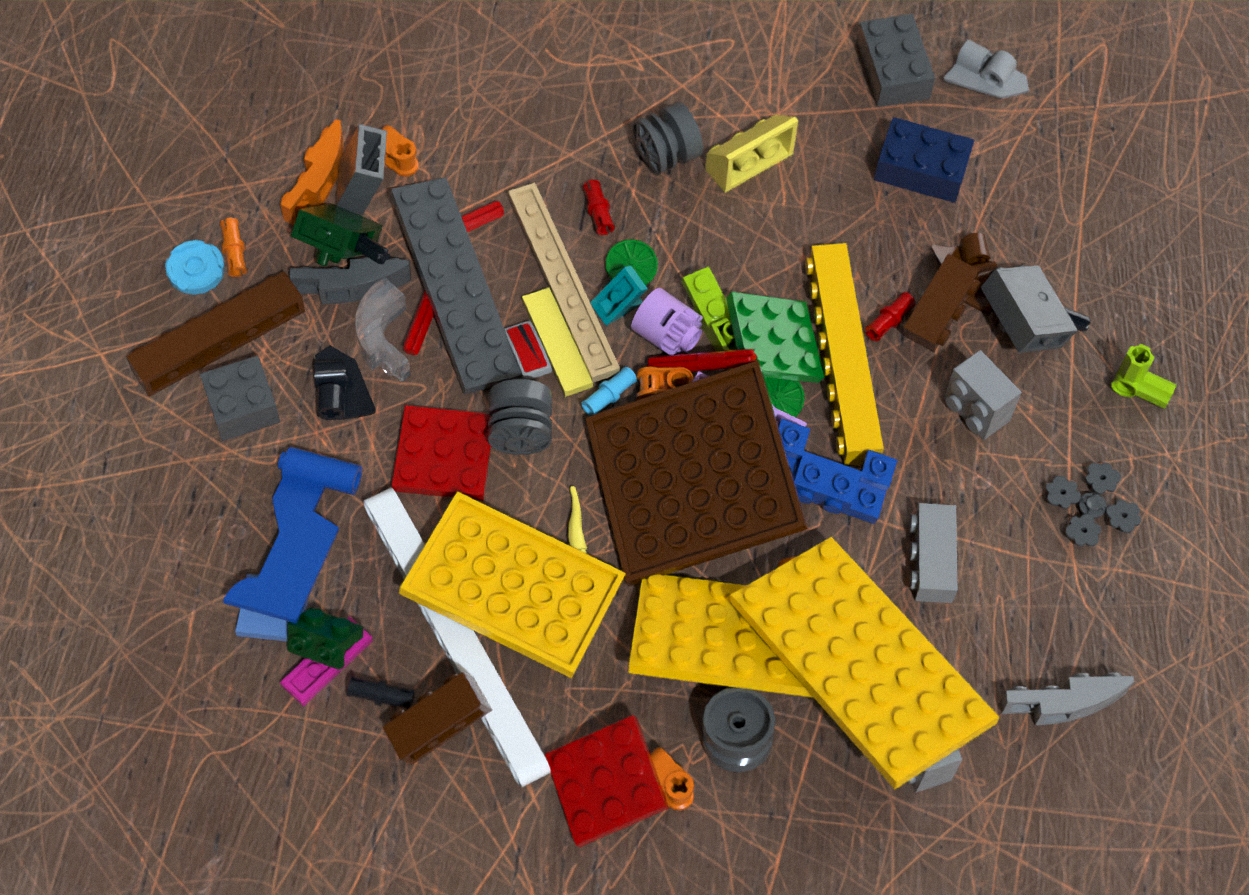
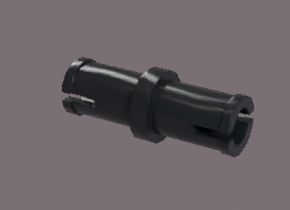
(380, 692)

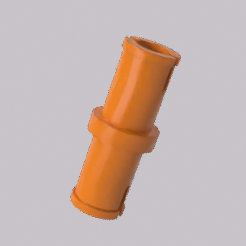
(233, 247)

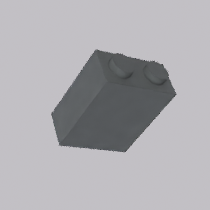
(361, 169)

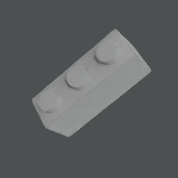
(934, 553)

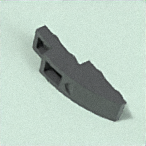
(351, 284)

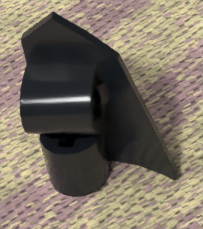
(340, 387)

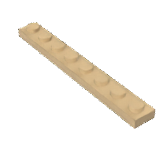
(563, 282)

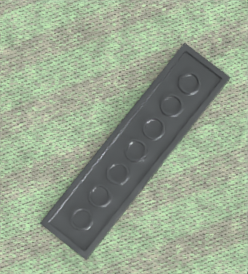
(455, 285)

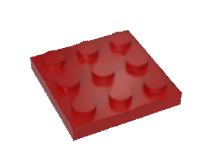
(442, 453)
(606, 781)

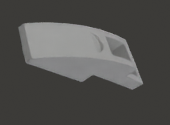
(1077, 698)

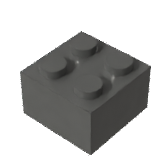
(240, 398)

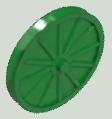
(634, 254)
(786, 395)

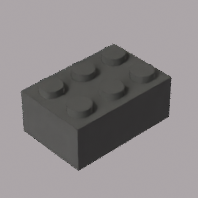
(895, 60)

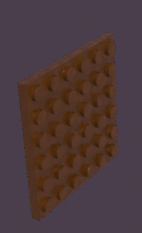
(695, 473)

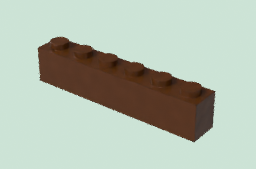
(215, 333)

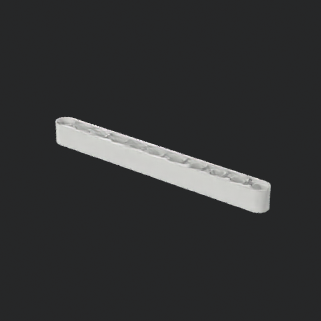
(462, 647)

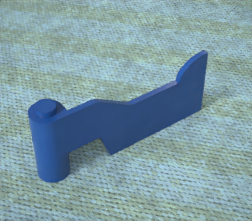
(302, 536)

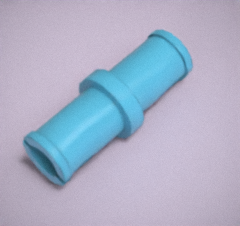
(609, 391)

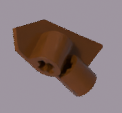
(975, 252)

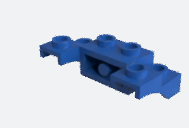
(834, 484)

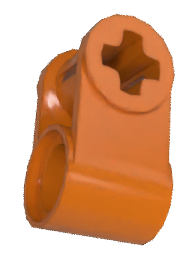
(400, 153)
(661, 379)
(672, 777)

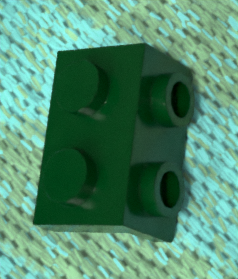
(322, 637)

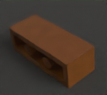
(942, 303)
(436, 717)

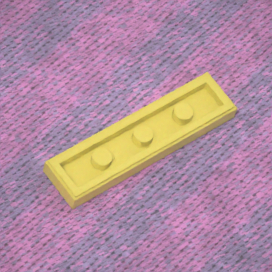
(557, 342)

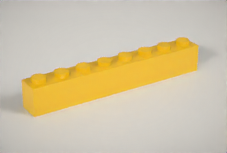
(844, 353)

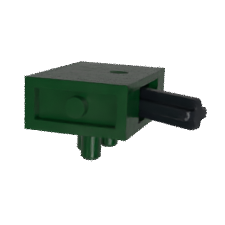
(339, 234)

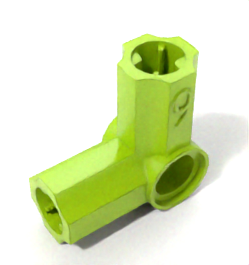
(1135, 379)

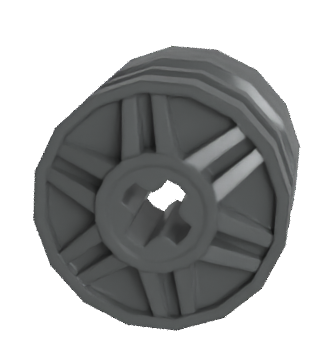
(667, 138)
(520, 417)

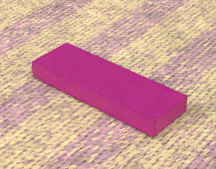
(311, 677)

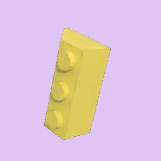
(752, 151)

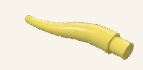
(575, 531)

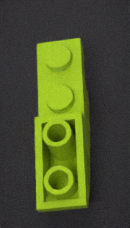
(712, 306)

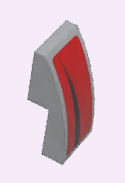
(528, 350)

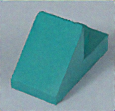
(619, 296)

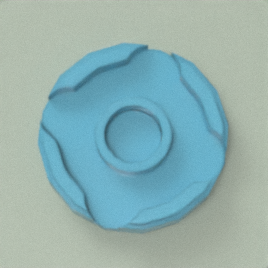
(195, 267)

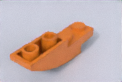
(320, 174)

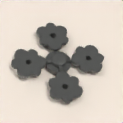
(1093, 505)

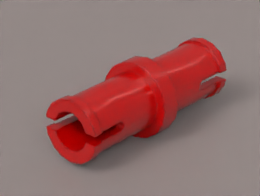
(598, 207)
(890, 316)

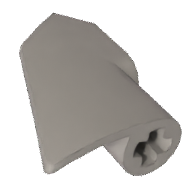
(987, 72)

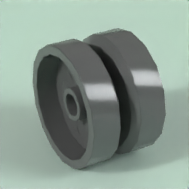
(738, 729)

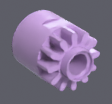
(667, 323)

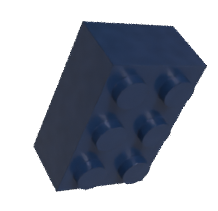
(924, 159)

